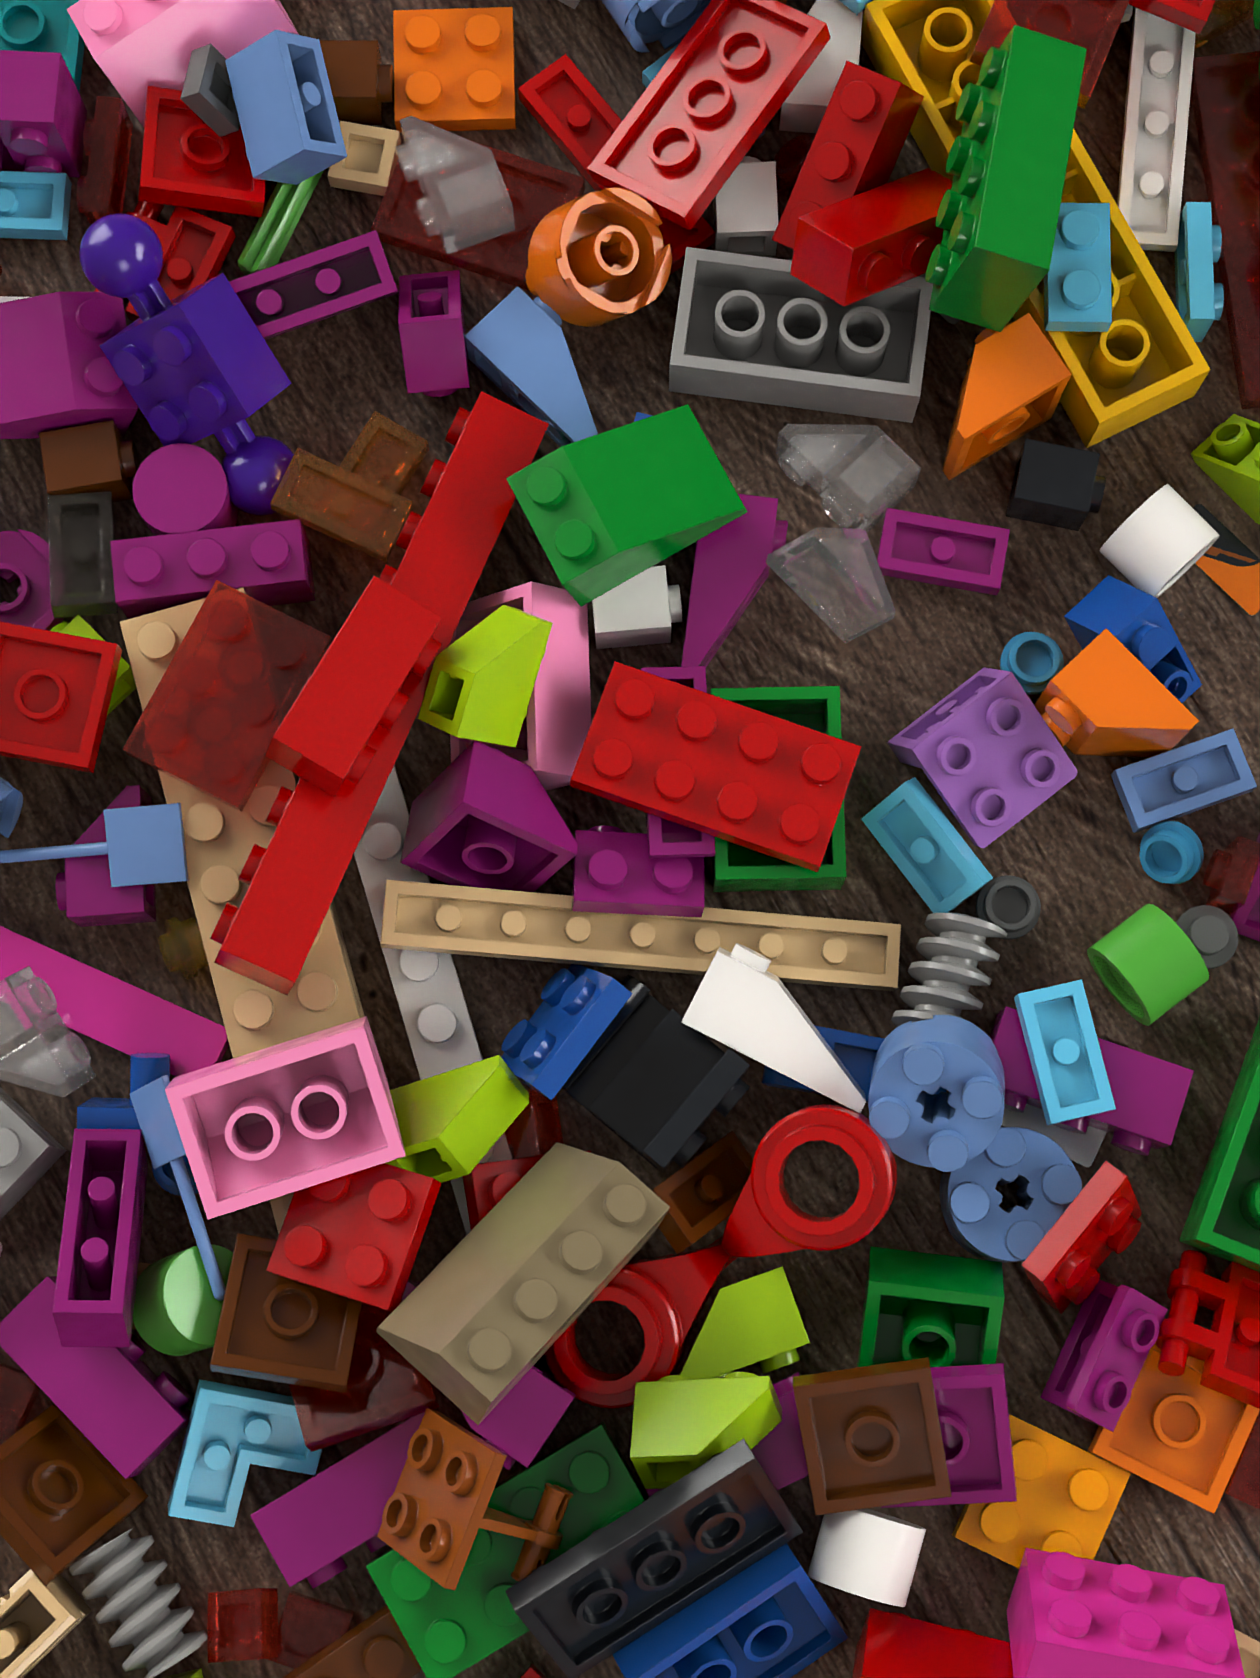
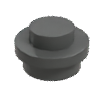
(1010, 905)
(1211, 933)

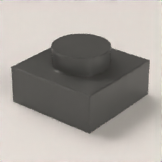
(209, 90)

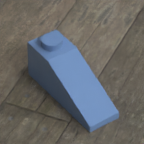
(530, 361)

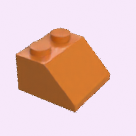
(1006, 392)
(1112, 705)

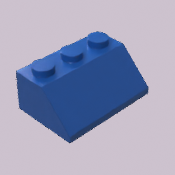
(749, 1627)

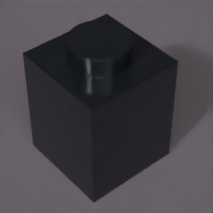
(1055, 485)

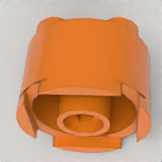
(598, 257)

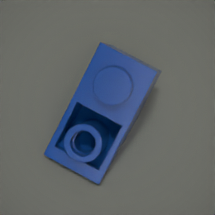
(1141, 627)

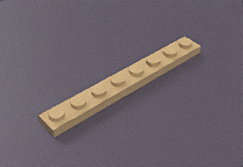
(547, 930)

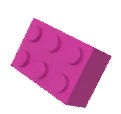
(1117, 1622)

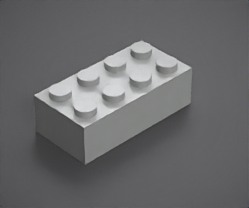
(775, 341)

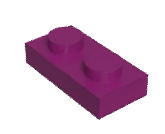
(942, 551)

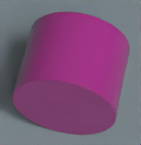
(183, 491)

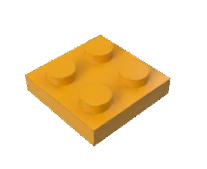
(1060, 1502)

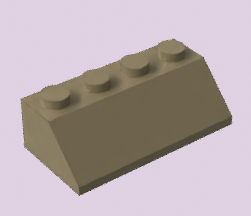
(523, 1276)

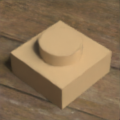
(368, 160)

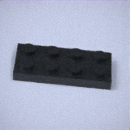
(654, 1560)

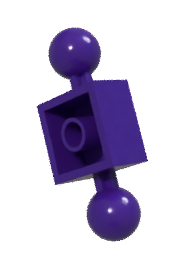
(190, 360)

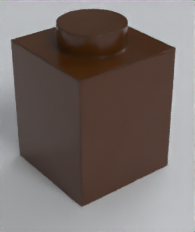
(358, 79)
(89, 460)

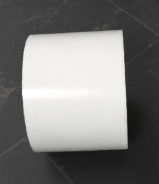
(1159, 542)
(867, 1555)

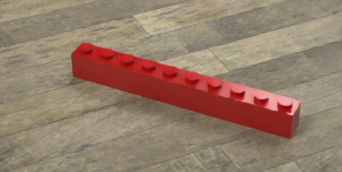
(318, 832)

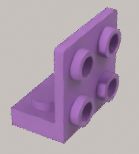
(986, 754)

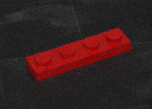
(581, 126)

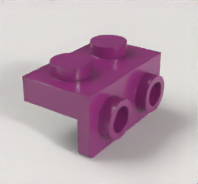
(618, 877)
(1104, 1354)

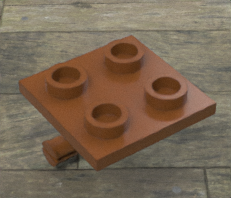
(446, 1499)

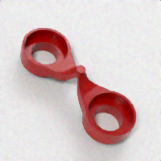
(673, 1288)

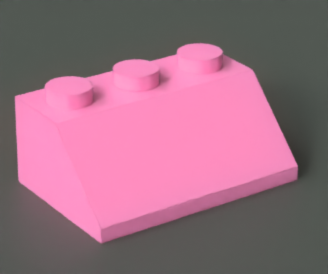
(153, 39)
(561, 696)
(286, 1117)

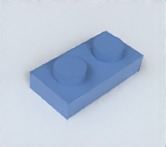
(1183, 780)

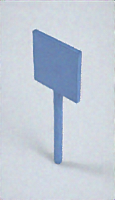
(141, 846)
(166, 1147)

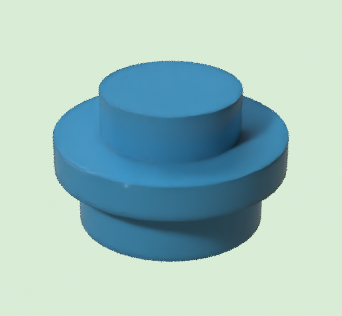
(1032, 660)
(1171, 852)

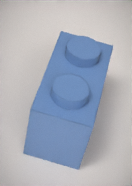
(285, 108)

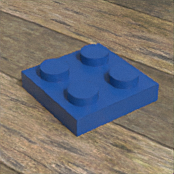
(563, 1028)

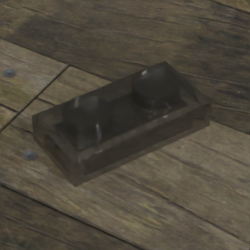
(81, 554)

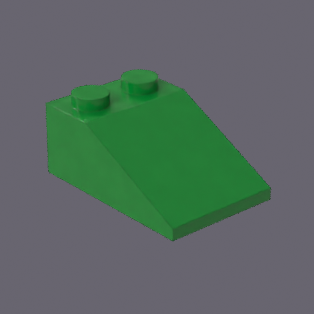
(625, 500)
(930, 1309)

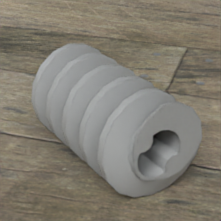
(949, 967)
(138, 1604)

